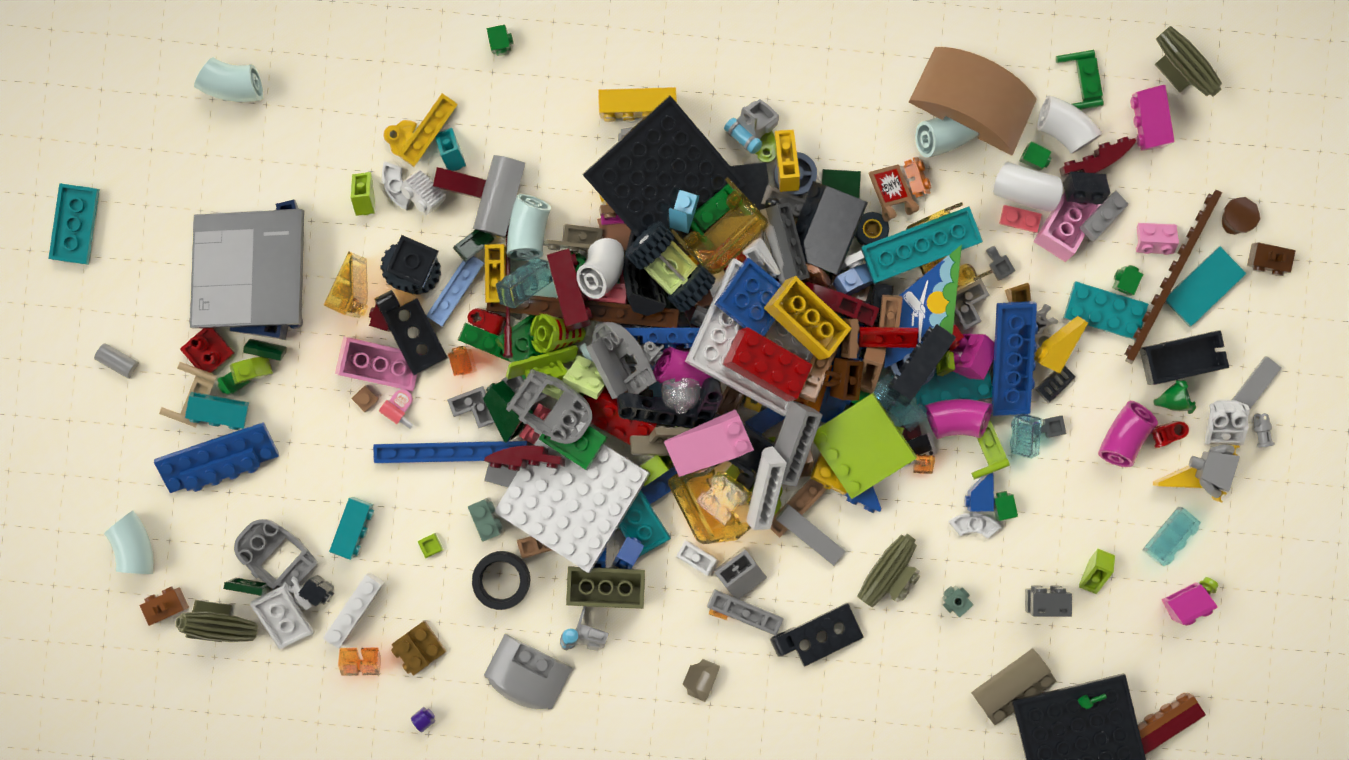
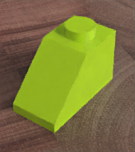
(362, 194)
(250, 369)
(1097, 571)

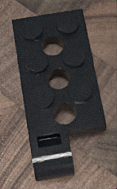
(390, 309)
(790, 639)

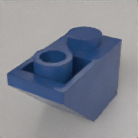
(866, 498)

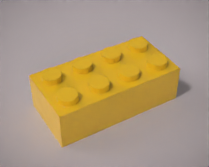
(631, 102)
(807, 318)

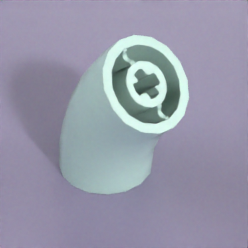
(229, 81)
(941, 136)
(527, 228)
(131, 545)

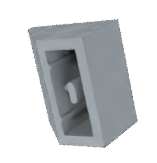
(740, 573)

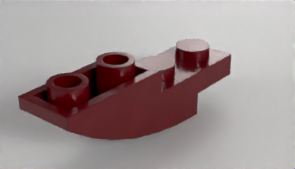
(1104, 157)
(845, 304)
(518, 457)

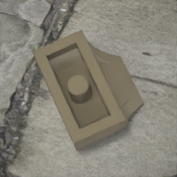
(700, 679)

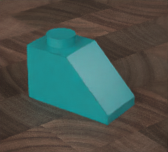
(450, 150)

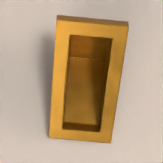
(1019, 293)

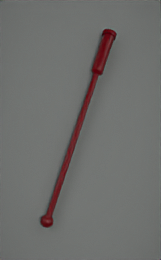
(507, 329)

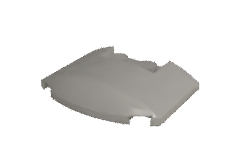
(526, 674)

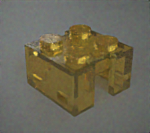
(724, 498)

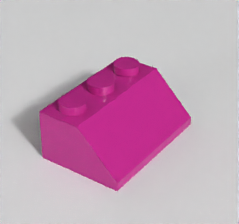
(1152, 118)

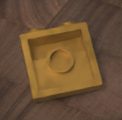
(417, 648)

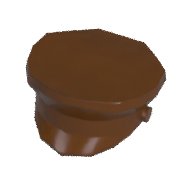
(1240, 216)

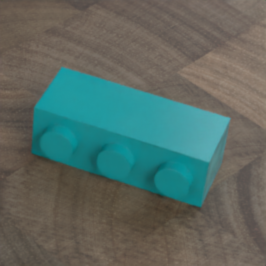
(216, 410)
(352, 528)

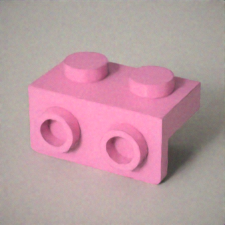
(1157, 238)

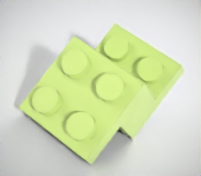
(582, 378)

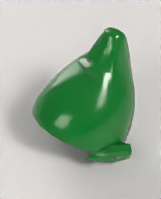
(1176, 398)

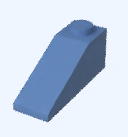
(853, 280)

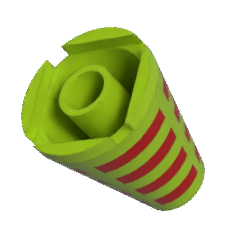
(551, 333)

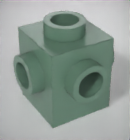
(959, 607)

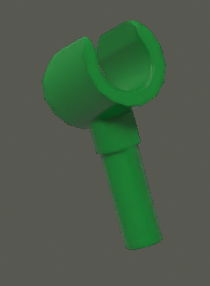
(1087, 703)

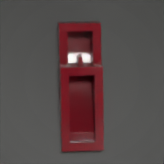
(458, 183)

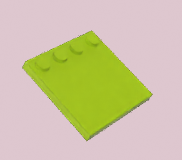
(863, 445)

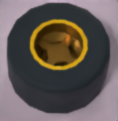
(872, 228)

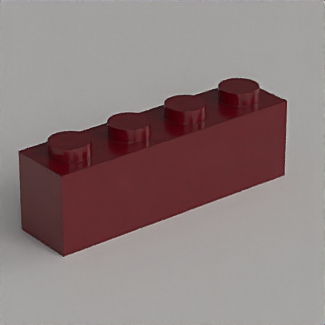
(568, 291)

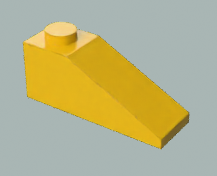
(787, 161)
(494, 270)
(1058, 348)
(1181, 478)

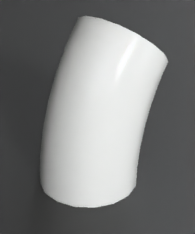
(1066, 124)
(1028, 187)
(602, 268)

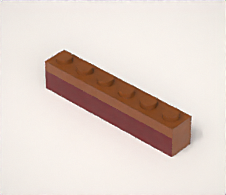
(1169, 721)

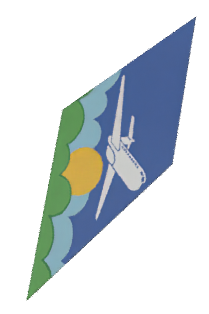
(929, 303)

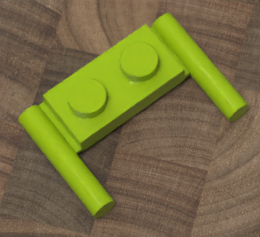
(992, 452)

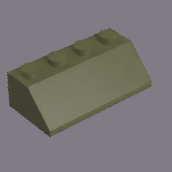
(606, 587)

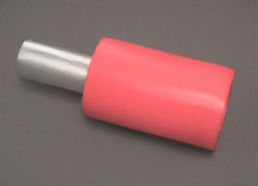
(394, 414)

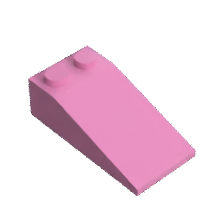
(1061, 229)
(374, 364)
(709, 444)

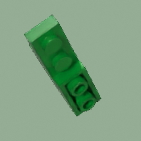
(481, 340)

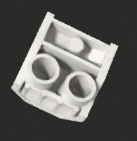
(1227, 422)

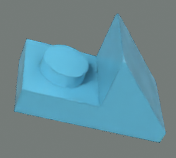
(683, 212)

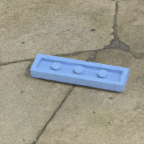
(455, 290)

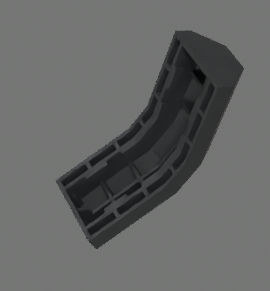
(642, 290)

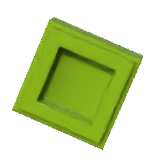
(946, 364)
(430, 545)

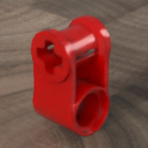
(490, 321)
(1165, 433)

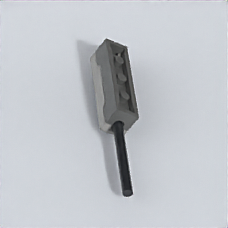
(784, 240)

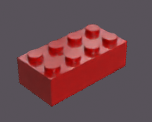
(767, 364)
(606, 417)

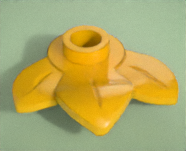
(404, 131)

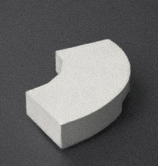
(392, 182)
(976, 523)

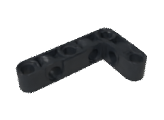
(654, 410)

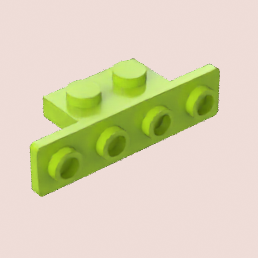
(548, 363)

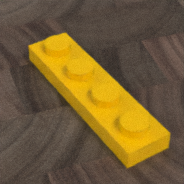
(427, 130)

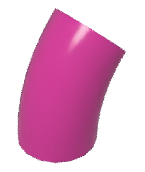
(673, 366)
(958, 417)
(1127, 435)

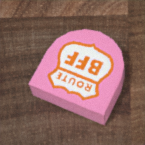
(402, 399)

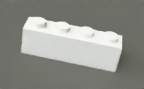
(353, 610)

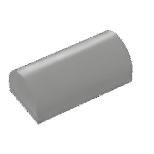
(116, 360)

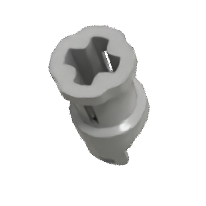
(1263, 428)

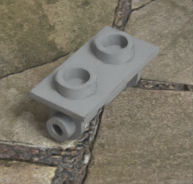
(652, 352)

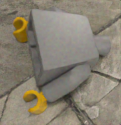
(1216, 469)

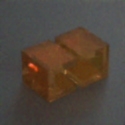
(462, 361)
(350, 663)

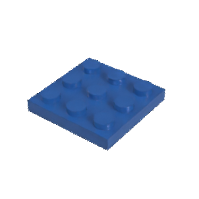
(747, 297)

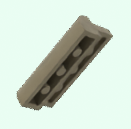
(1018, 680)

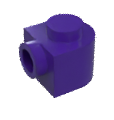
(423, 719)

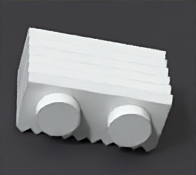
(422, 194)

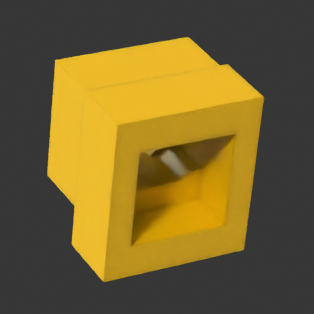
(747, 404)

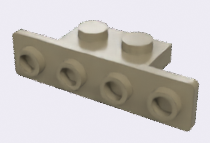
(575, 238)
(654, 442)

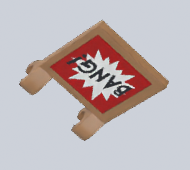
(892, 190)

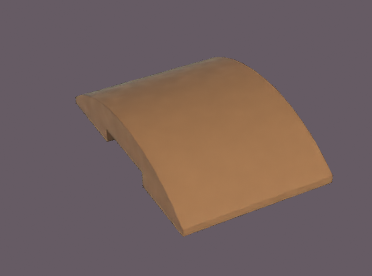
(975, 95)

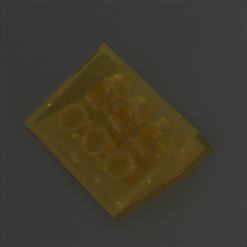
(350, 287)

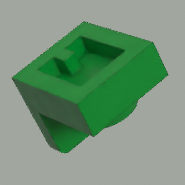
(227, 384)

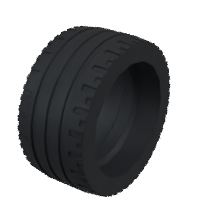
(495, 603)

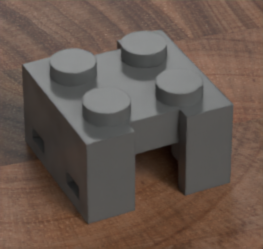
(1048, 602)

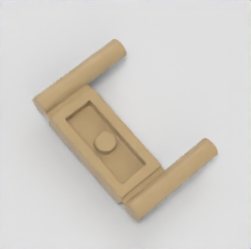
(202, 384)

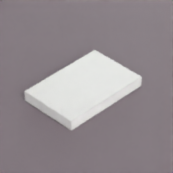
(281, 617)

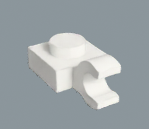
(295, 589)

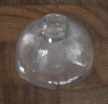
(680, 395)

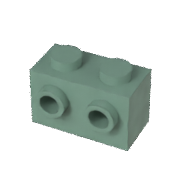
(485, 519)

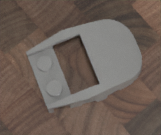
(619, 343)
(567, 418)
(258, 543)

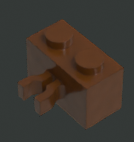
(1271, 258)
(845, 378)

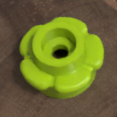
(1209, 585)

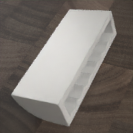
(766, 490)

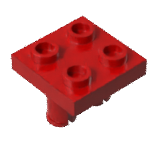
(207, 350)

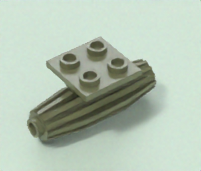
(1185, 64)
(891, 573)
(214, 623)

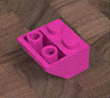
(973, 356)
(1189, 604)

